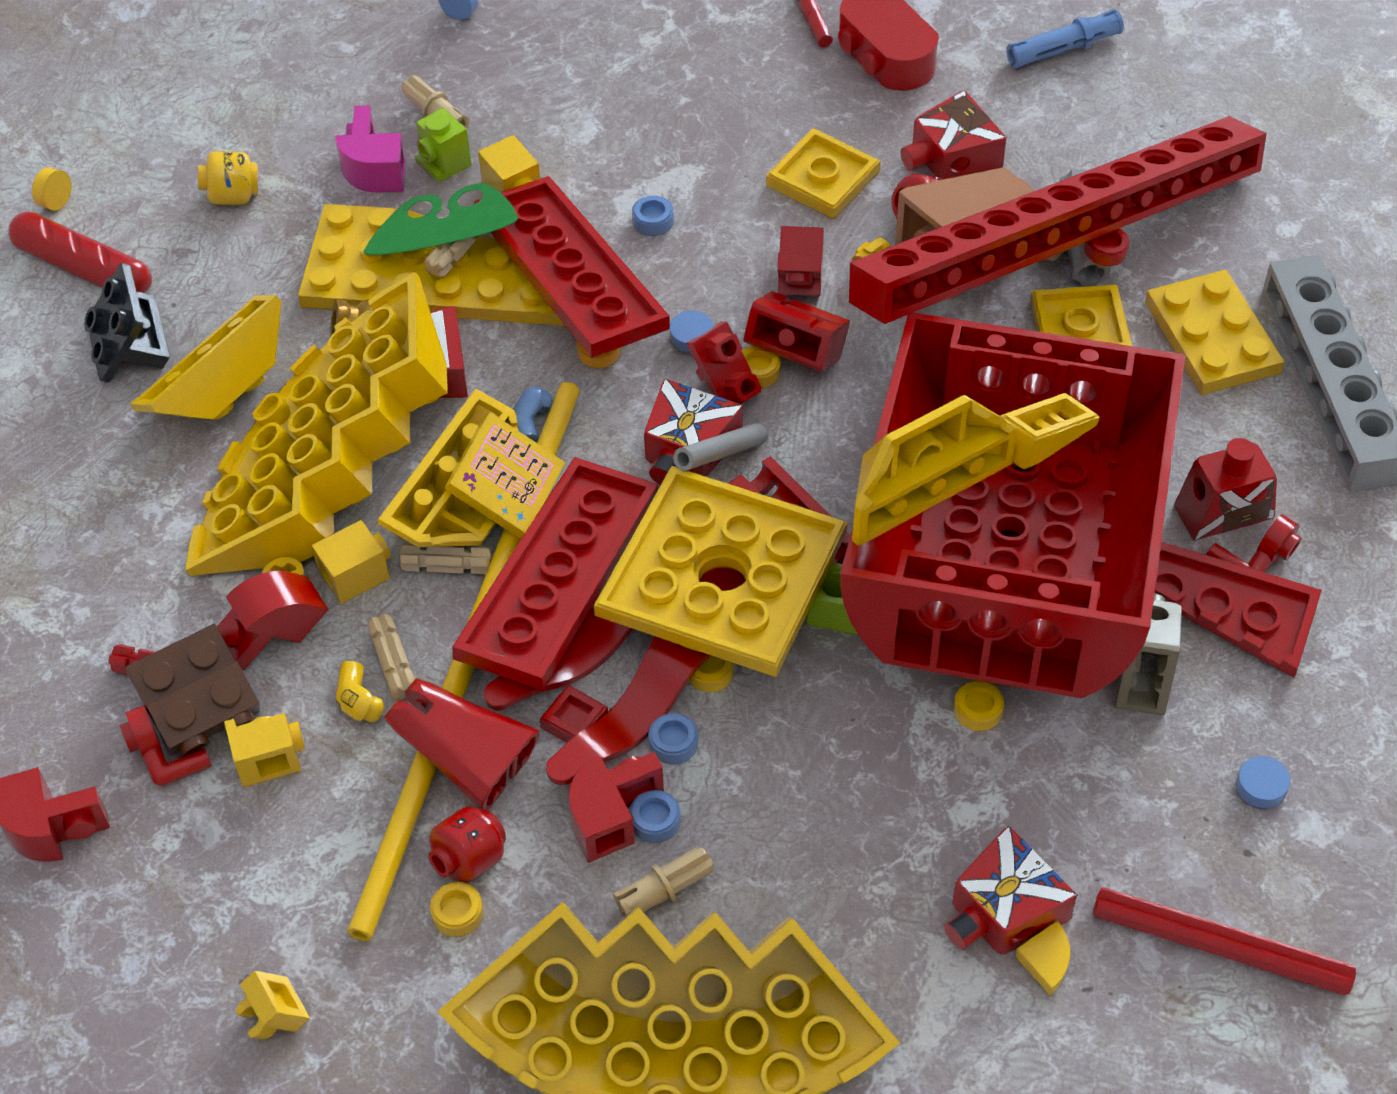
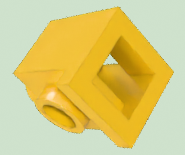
(265, 748)

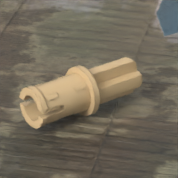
(429, 100)
(664, 882)

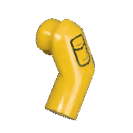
(354, 698)

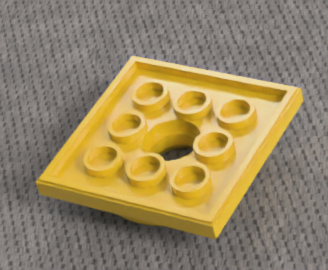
(714, 525)

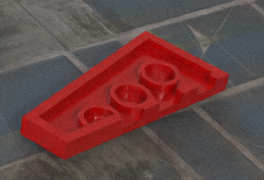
(1240, 604)

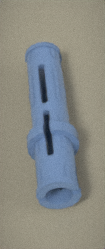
(1078, 34)

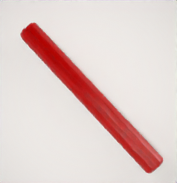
(1225, 941)

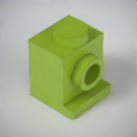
(442, 145)

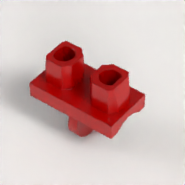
(724, 365)

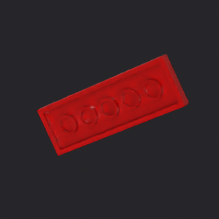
(577, 270)
(555, 574)

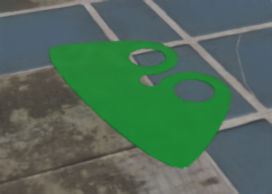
(406, 233)

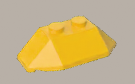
(220, 366)
(929, 464)
(422, 507)

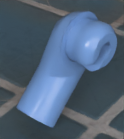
(529, 404)

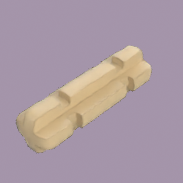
(440, 260)
(445, 559)
(391, 655)

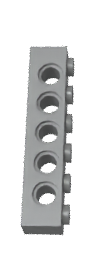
(1334, 371)

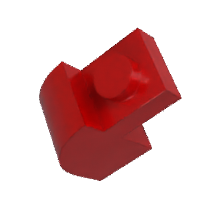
(800, 261)
(269, 607)
(601, 802)
(39, 823)

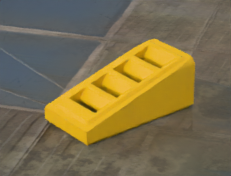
(1044, 432)

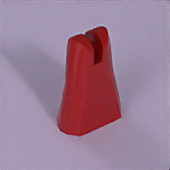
(463, 739)

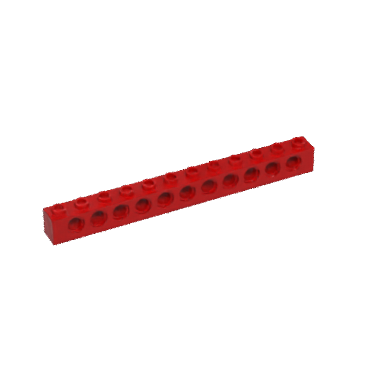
(1053, 219)

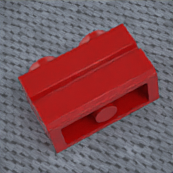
(796, 331)

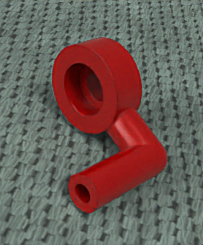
(1277, 543)
(141, 735)

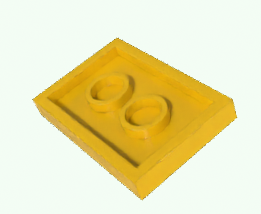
(1215, 332)

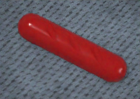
(73, 250)

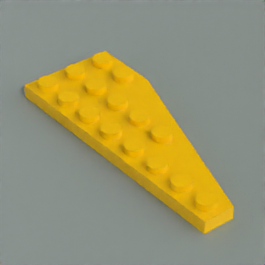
(480, 285)

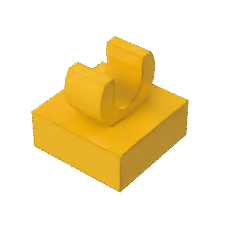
(273, 1002)

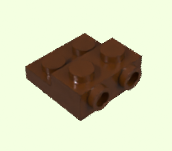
(193, 690)

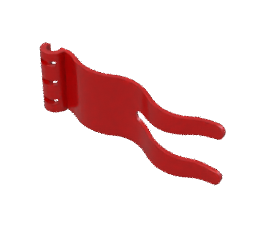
(662, 671)

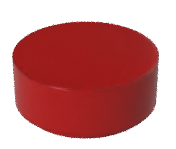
(1108, 249)

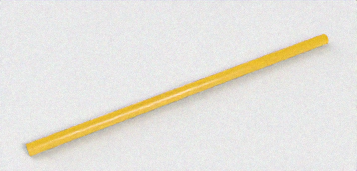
(457, 680)

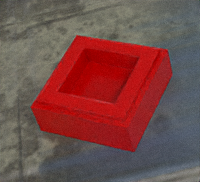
(571, 714)

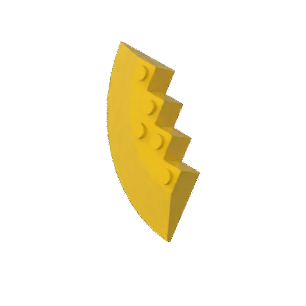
(321, 434)
(666, 1016)

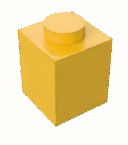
(507, 164)
(352, 561)

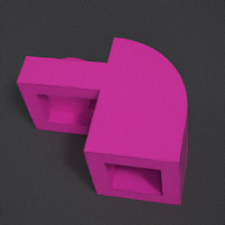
(371, 159)

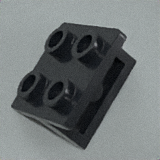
(125, 326)

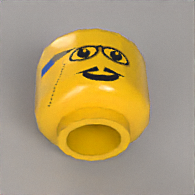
(228, 178)

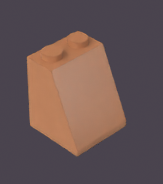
(949, 200)

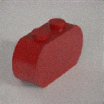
(889, 42)

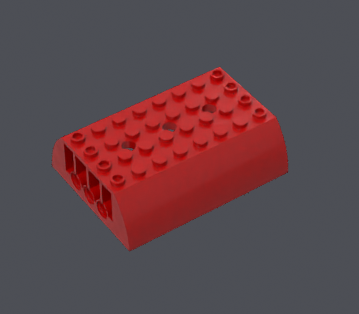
(1078, 585)

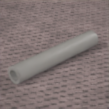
(720, 446)

